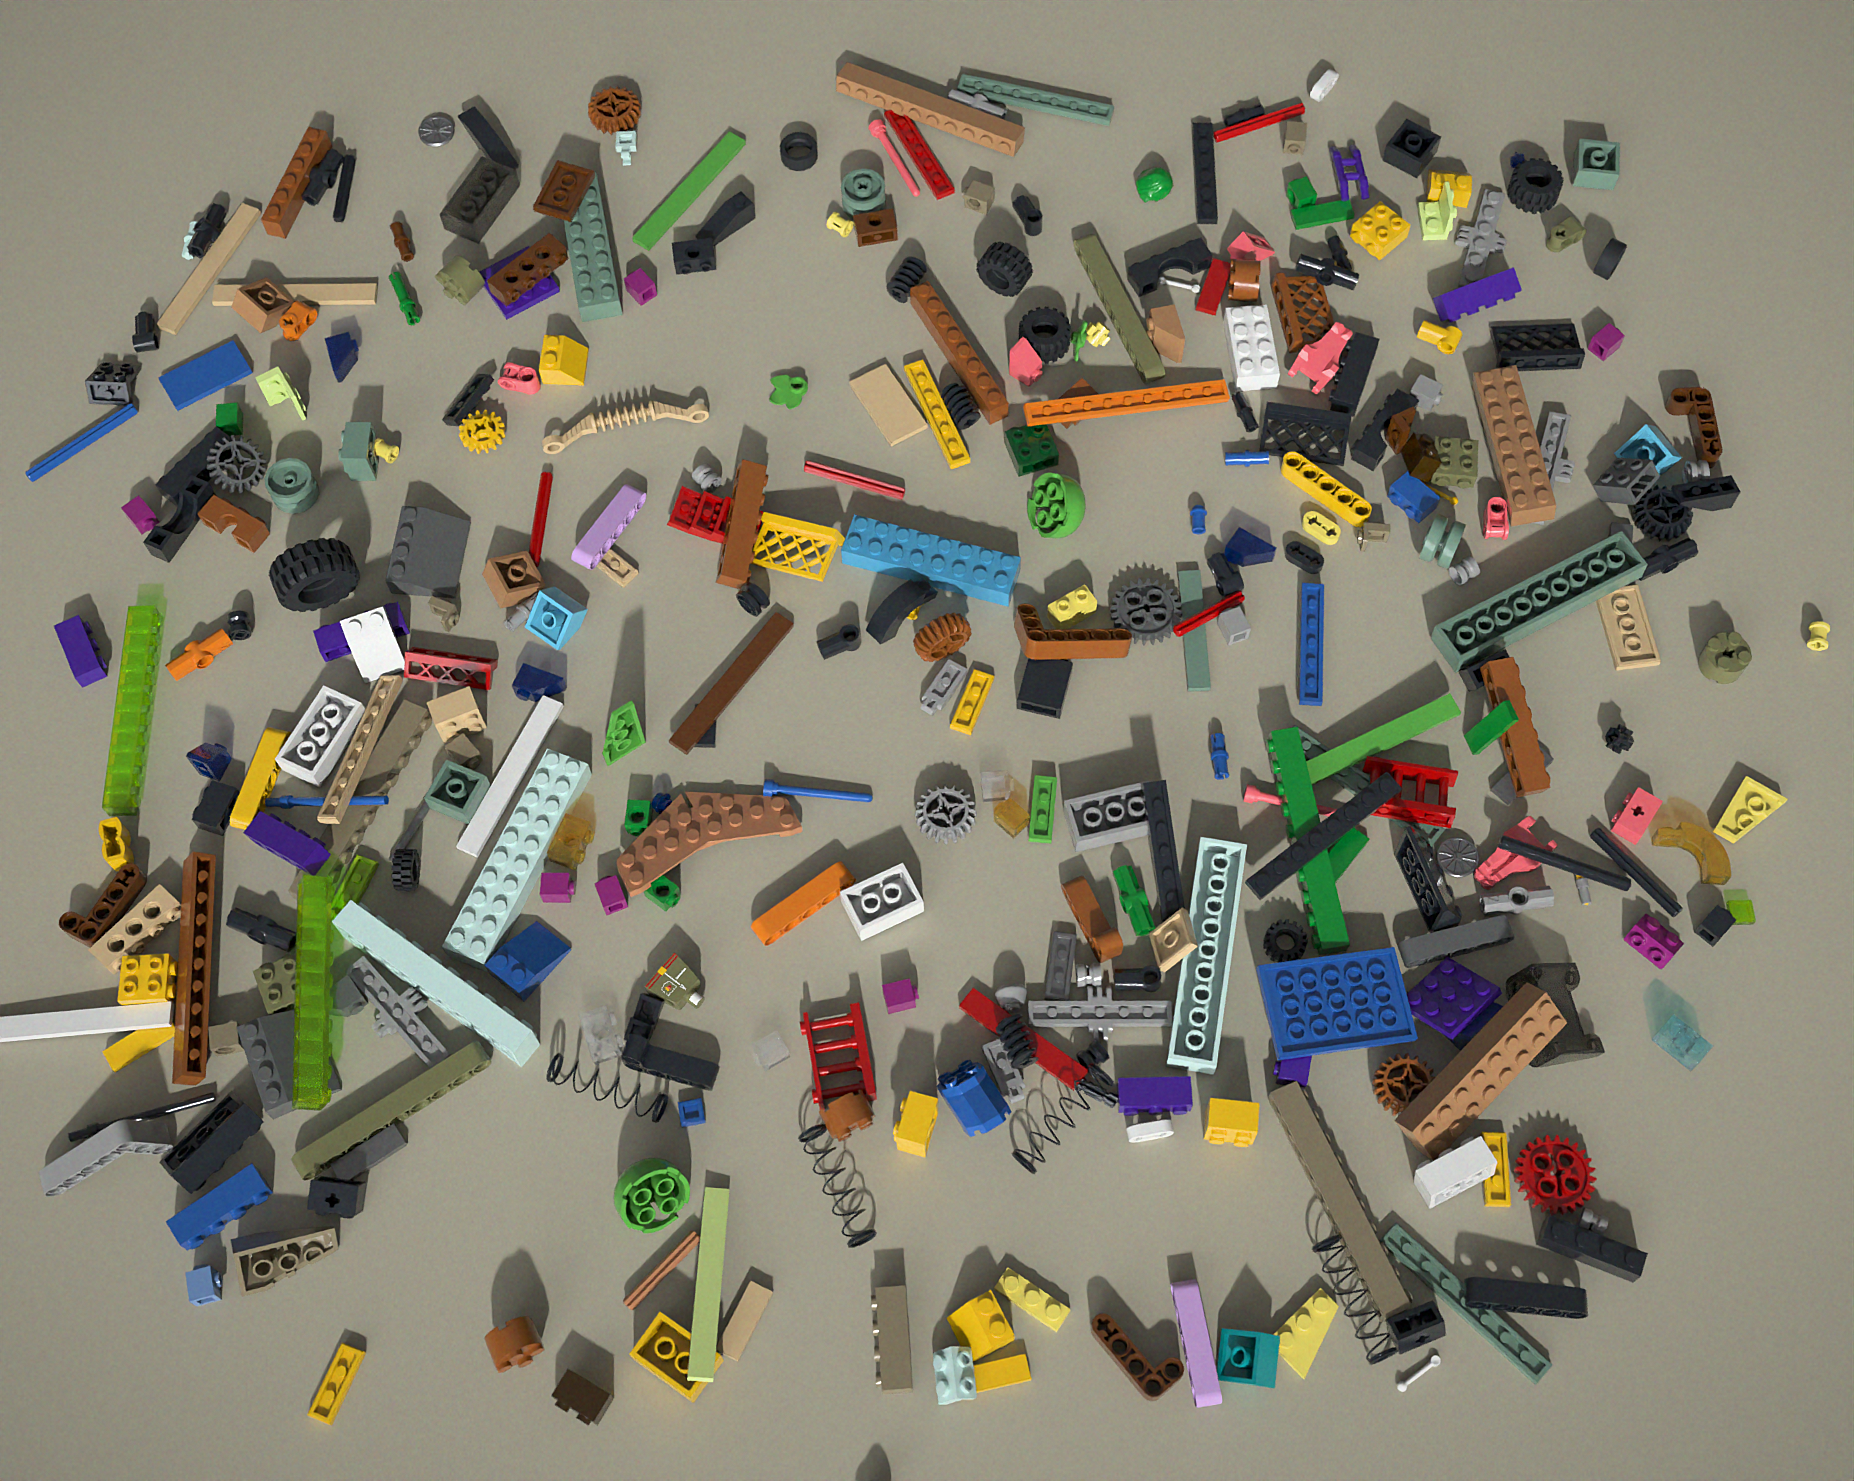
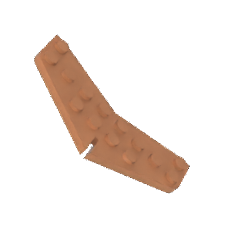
(709, 821)

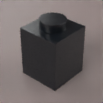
(1715, 925)

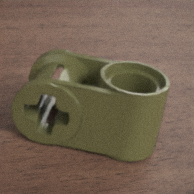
(1565, 234)

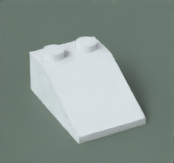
(373, 644)

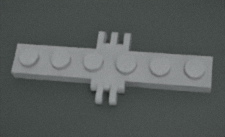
(1482, 238)
(1552, 448)
(397, 1012)
(1099, 1013)

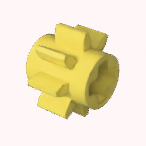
(1097, 334)

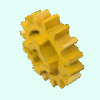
(482, 431)

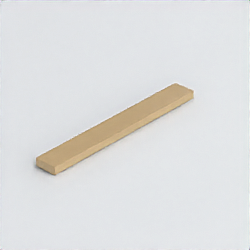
(208, 269)
(310, 293)
(359, 750)

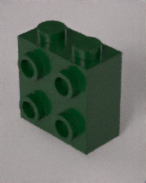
(1031, 448)

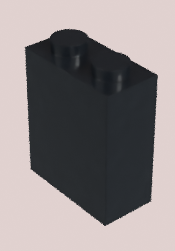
(1045, 686)

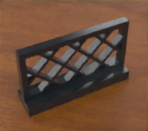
(1538, 358)
(1310, 417)

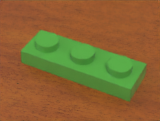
(1042, 809)

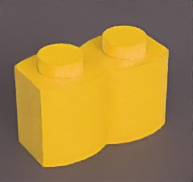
(115, 843)

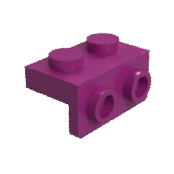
(1653, 941)

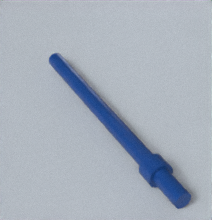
(289, 801)

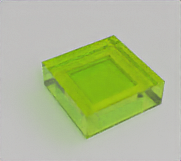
(1742, 911)

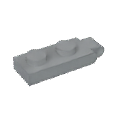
(943, 687)
(1007, 1078)

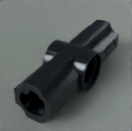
(322, 177)
(206, 230)
(1327, 271)
(1668, 558)
(261, 929)

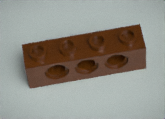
(527, 269)

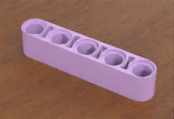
(608, 527)
(1196, 1343)

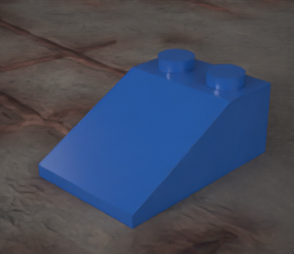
(527, 960)

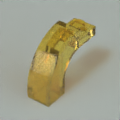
(1703, 845)

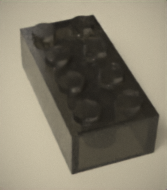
(480, 199)

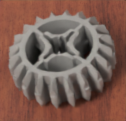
(930, 821)

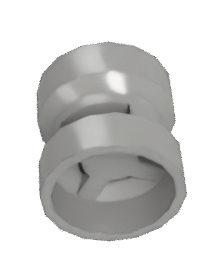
(708, 480)
(1466, 569)
(1093, 972)
(1592, 1222)

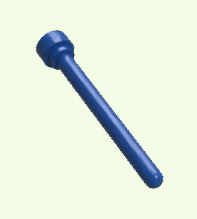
(773, 788)

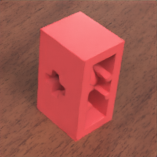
(1631, 826)

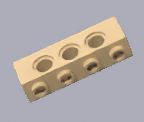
(139, 917)

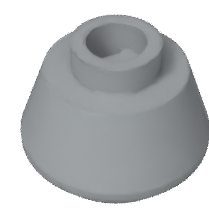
(1011, 996)

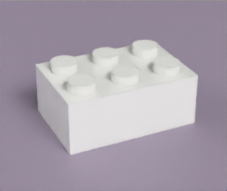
(882, 901)
(1454, 1171)

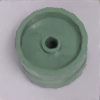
(862, 192)
(291, 485)
(1439, 540)

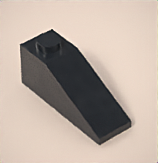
(728, 218)
(1708, 494)

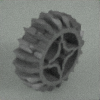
(246, 463)

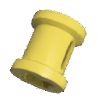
(839, 224)
(386, 451)
(1818, 636)

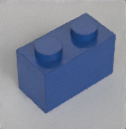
(1413, 497)

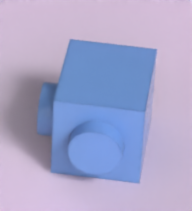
(203, 1285)

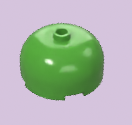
(1066, 503)
(650, 1182)

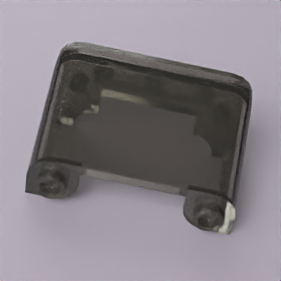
(1558, 982)

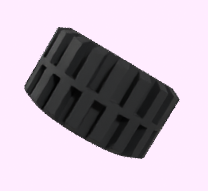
(1536, 173)
(1004, 269)
(1046, 321)

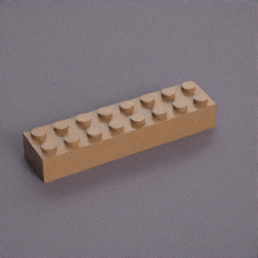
(1514, 446)
(1481, 1071)

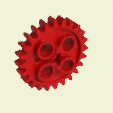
(1576, 1172)

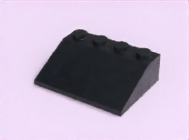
(1426, 882)

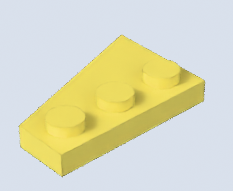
(1747, 809)
(1305, 1332)

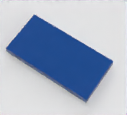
(205, 375)

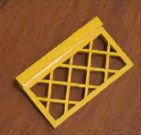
(804, 531)

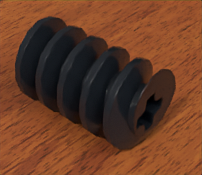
(906, 278)
(960, 405)
(1015, 1042)

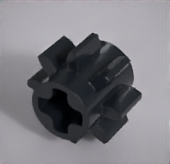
(1619, 739)

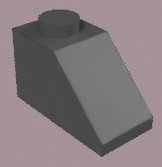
(346, 998)

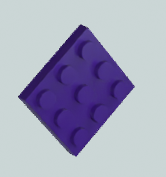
(540, 292)
(1451, 997)

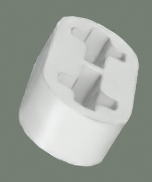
(1324, 85)
(1150, 1131)

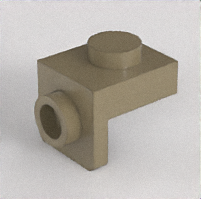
(1373, 532)
(445, 609)

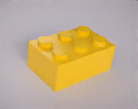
(666, 1352)

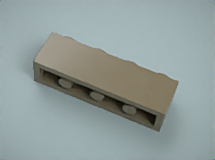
(893, 1338)

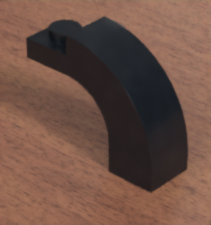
(897, 607)

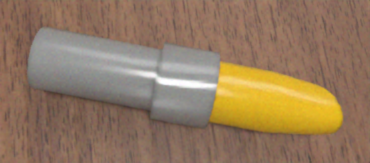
(1582, 886)

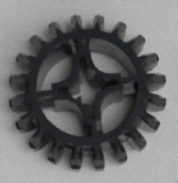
(1658, 518)

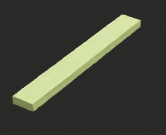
(708, 1285)

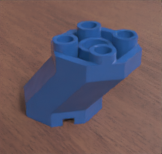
(973, 1098)

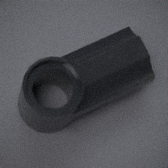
(1028, 215)
(145, 336)
(1226, 579)
(837, 642)
(1134, 979)

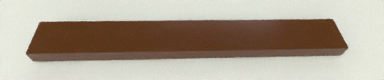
(731, 683)

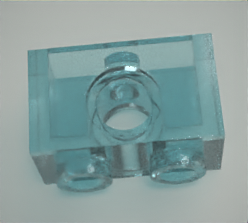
(1682, 1042)

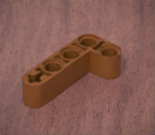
(1102, 939)

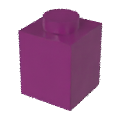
(640, 286)
(1606, 342)
(140, 515)
(557, 887)
(611, 894)
(900, 995)

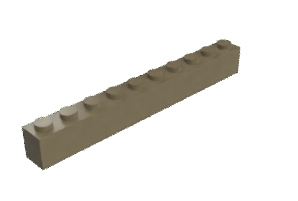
(378, 777)
(1339, 1201)

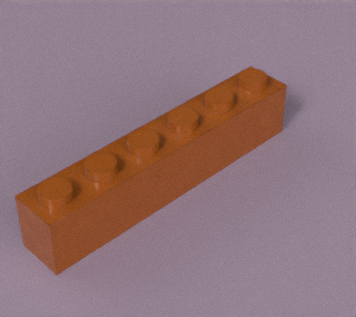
(287, 197)
(741, 524)
(1519, 741)

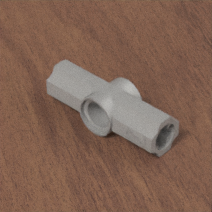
(977, 102)
(1530, 899)

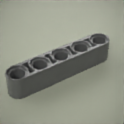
(1455, 941)

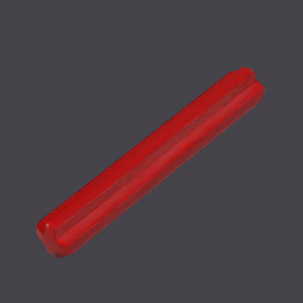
(1208, 613)

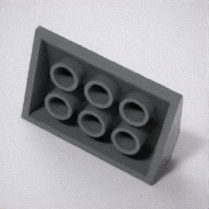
(427, 553)
(270, 1057)

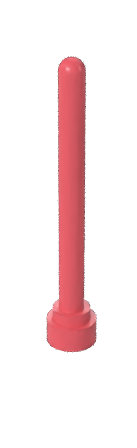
(878, 130)
(1253, 794)

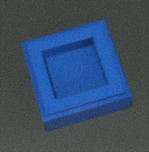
(691, 1112)

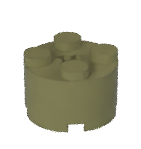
(460, 280)
(1725, 657)

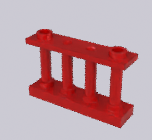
(1416, 810)
(861, 1063)

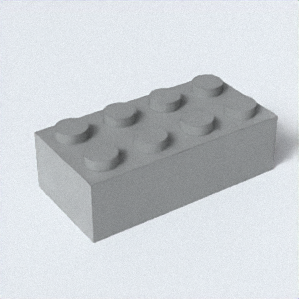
(1106, 817)

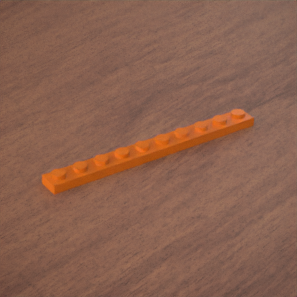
(1126, 402)

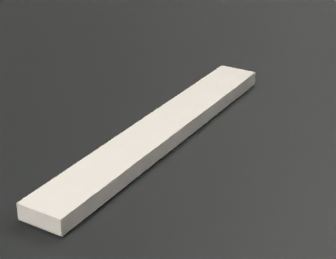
(509, 776)
(86, 1021)

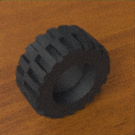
(314, 574)

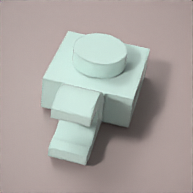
(626, 143)

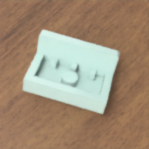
(954, 1375)

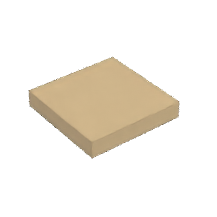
(1173, 940)

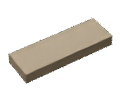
(617, 568)
(744, 1321)

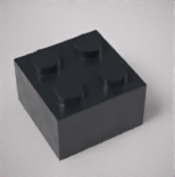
(1411, 148)

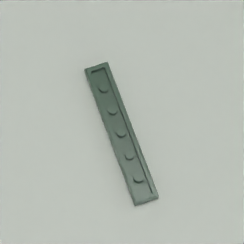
(1194, 641)

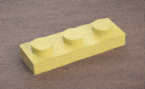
(1032, 1299)

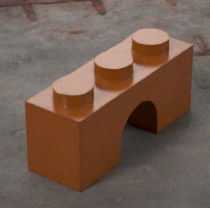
(221, 513)

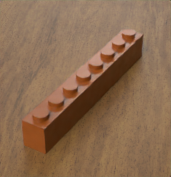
(959, 352)

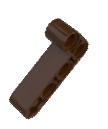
(1699, 407)
(130, 876)
(1132, 1354)

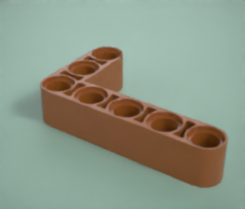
(1067, 643)

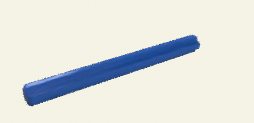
(81, 442)

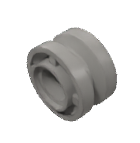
(1695, 471)

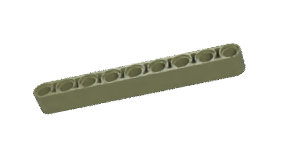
(1119, 309)
(391, 1109)

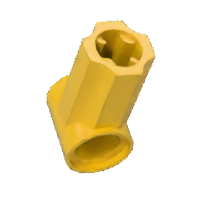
(1445, 338)

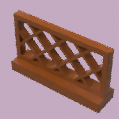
(1287, 310)

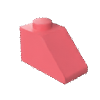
(1250, 247)
(1025, 363)

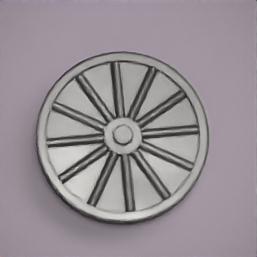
(436, 131)
(1457, 857)

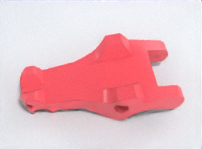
(1321, 358)
(1504, 863)

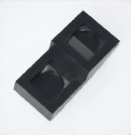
(645, 1016)

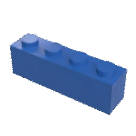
(219, 1207)

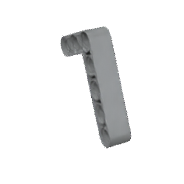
(102, 1149)

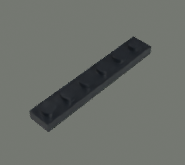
(1204, 173)
(1163, 848)

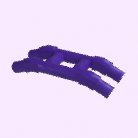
(1343, 177)

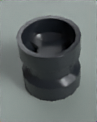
(239, 625)
(1093, 1054)

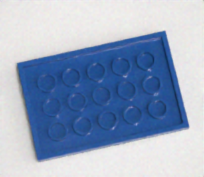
(1336, 1003)

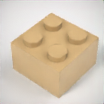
(456, 714)

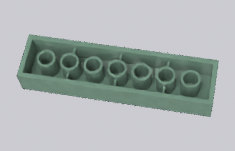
(592, 259)

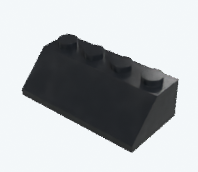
(211, 1143)

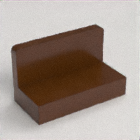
(1399, 429)

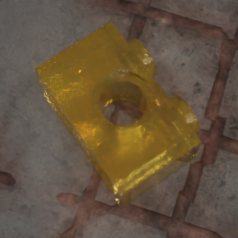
(571, 829)

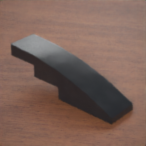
(486, 138)

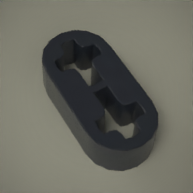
(1304, 557)

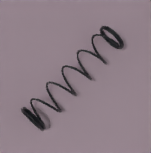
(1103, 1076)
(661, 1097)
(872, 1232)
(1324, 1246)

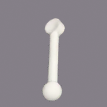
(1195, 288)
(1434, 1361)

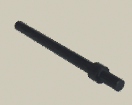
(94, 1128)

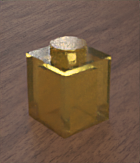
(1011, 817)

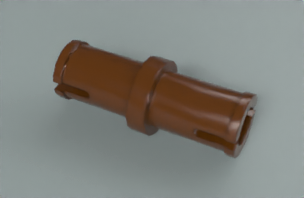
(401, 241)

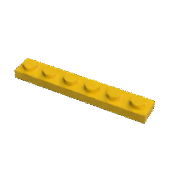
(937, 414)

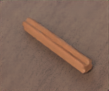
(665, 1266)

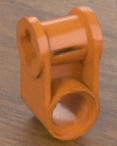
(297, 318)

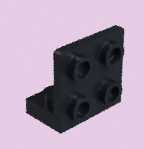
(111, 384)

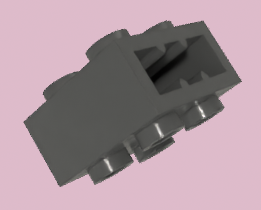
(1626, 481)

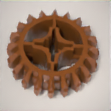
(626, 110)
(942, 637)
(1395, 1085)

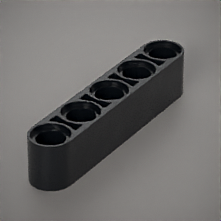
(1525, 1297)

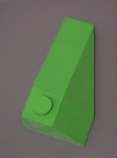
(623, 733)

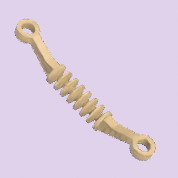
(555, 444)

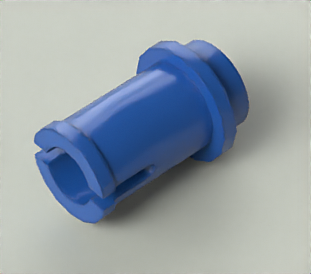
(1198, 519)

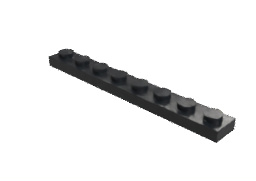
(1323, 836)

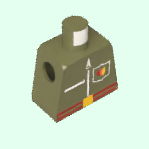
(675, 984)

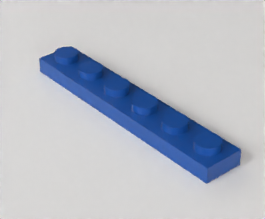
(1311, 644)

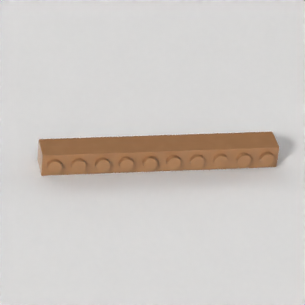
(930, 109)

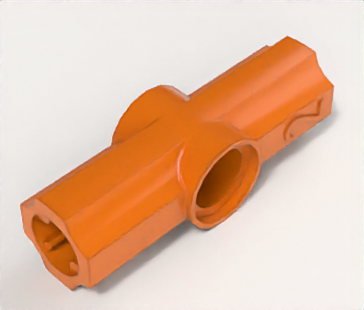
(199, 654)

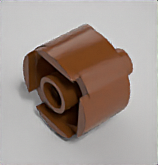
(1244, 280)
(847, 1115)
(514, 1344)

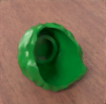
(1154, 184)

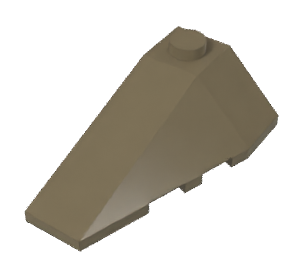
(273, 1255)

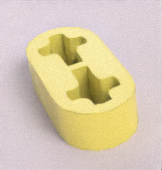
(1321, 527)

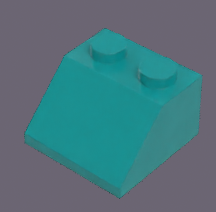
(1248, 1358)

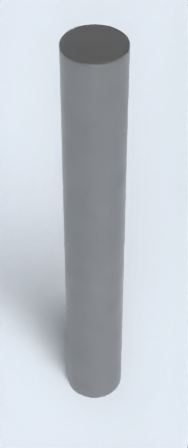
(412, 828)

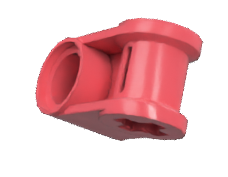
(519, 379)
(1496, 523)

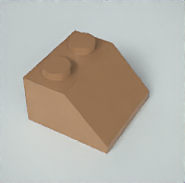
(261, 304)
(1166, 332)
(512, 578)

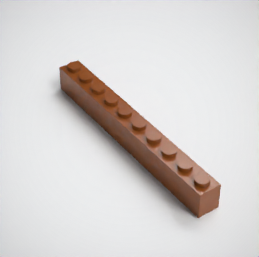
(194, 969)

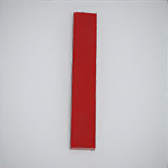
(920, 154)
(1051, 1058)

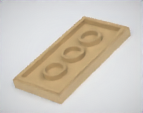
(888, 405)
(1628, 629)

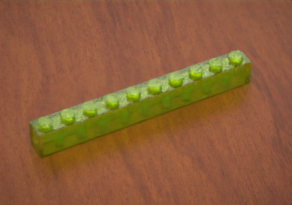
(132, 711)
(312, 993)

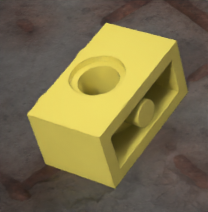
(1072, 608)

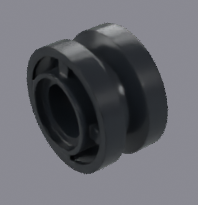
(753, 599)

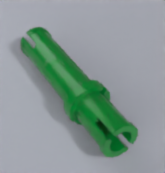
(406, 304)

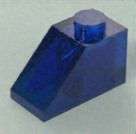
(342, 354)
(1248, 549)
(533, 683)
(210, 760)

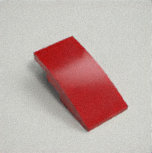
(701, 514)

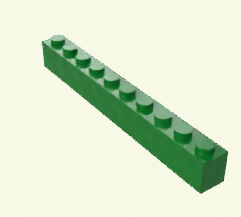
(1302, 816)

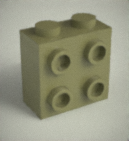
(1458, 463)
(277, 984)

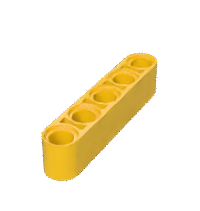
(1330, 497)
(259, 779)

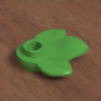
(1078, 338)
(786, 391)

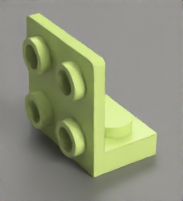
(1437, 217)
(279, 387)

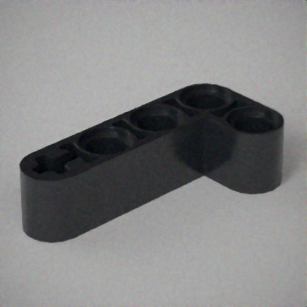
(667, 1064)

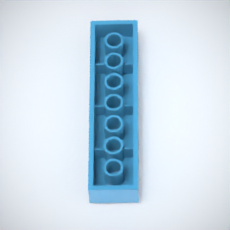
(939, 560)

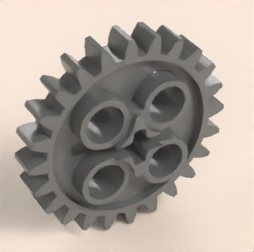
(1146, 610)

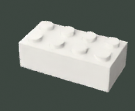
(1251, 348)
(321, 736)

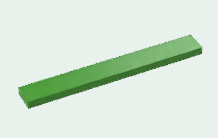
(688, 191)
(1382, 738)

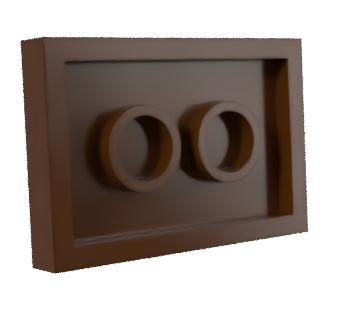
(564, 191)

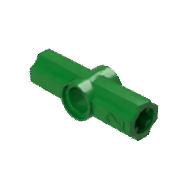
(1133, 900)

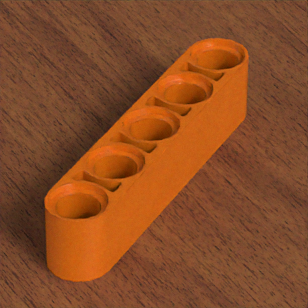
(802, 903)

